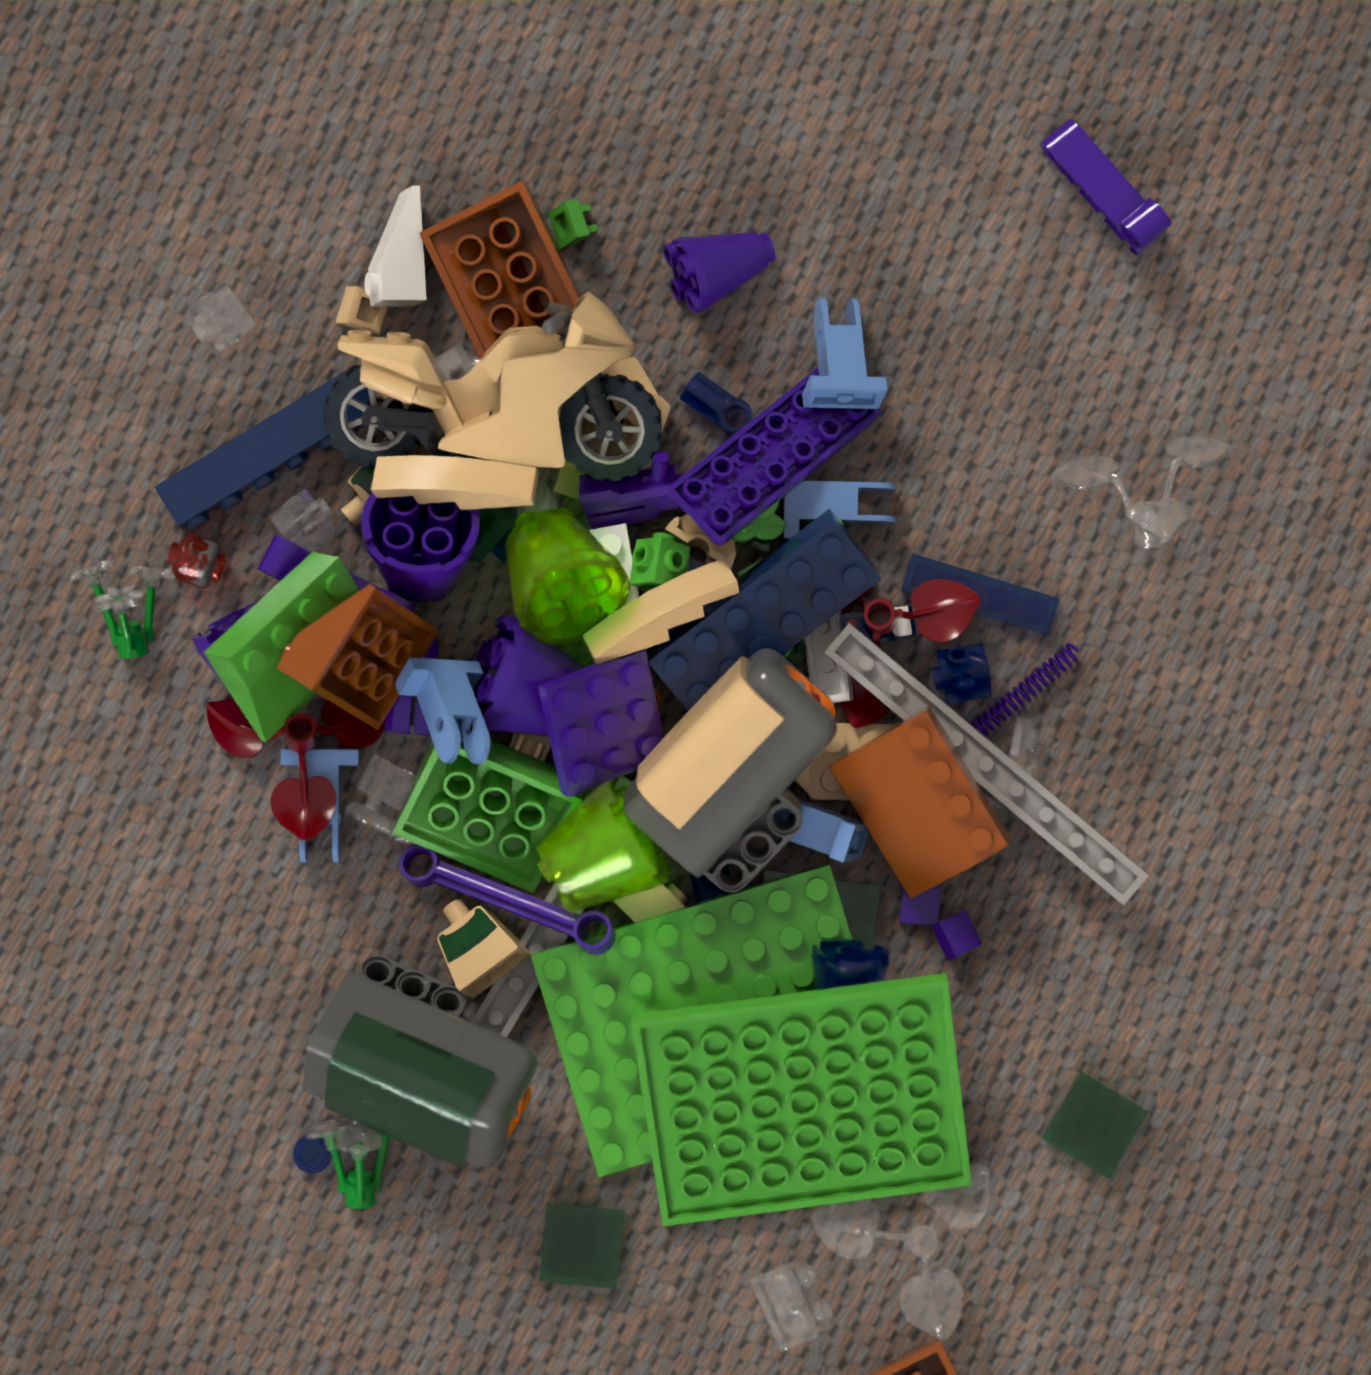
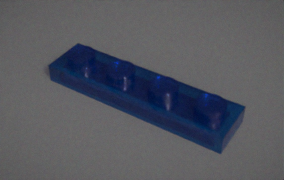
(998, 598)

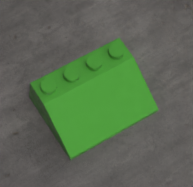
(254, 645)
(486, 811)

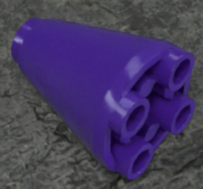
(715, 265)

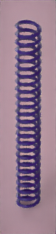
(1032, 680)

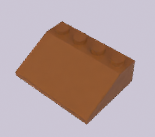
(500, 265)
(359, 653)
(920, 803)

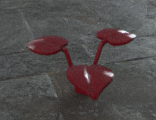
(943, 614)
(303, 803)

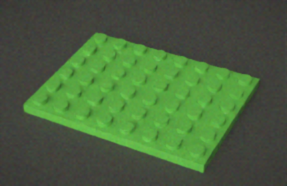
(689, 957)
(802, 1099)

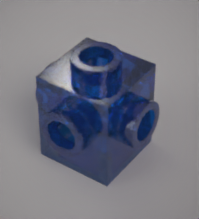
(962, 673)

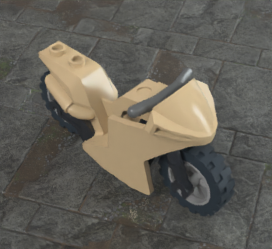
(506, 403)

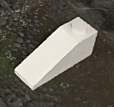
(398, 264)

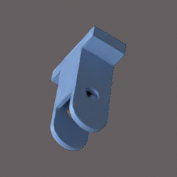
(841, 364)
(813, 498)
(448, 705)
(327, 764)
(828, 832)

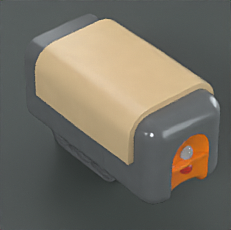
(730, 769)

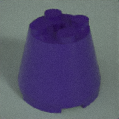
(419, 545)
(512, 670)

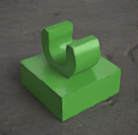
(569, 223)

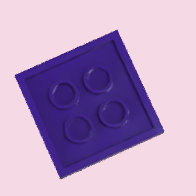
(601, 721)

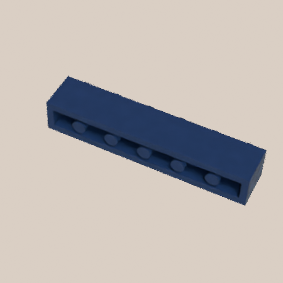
(251, 459)

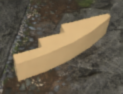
(455, 479)
(649, 616)

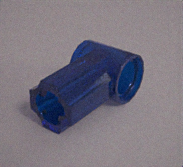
(714, 402)

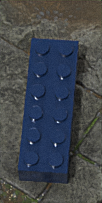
(775, 608)

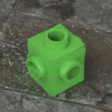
(658, 561)

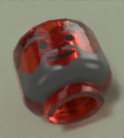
(196, 561)

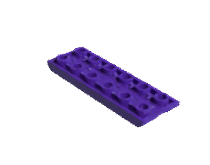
(765, 462)

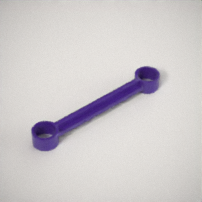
(507, 899)

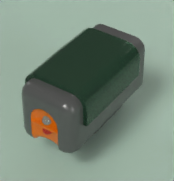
(417, 1068)

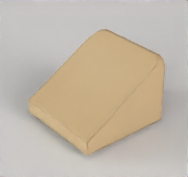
(357, 312)

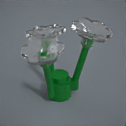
(359, 1140)

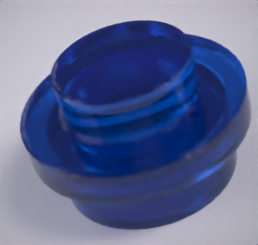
(311, 1155)

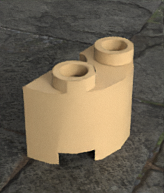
(690, 534)

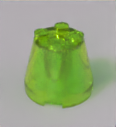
(561, 576)
(600, 853)

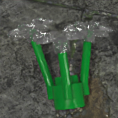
(128, 635)

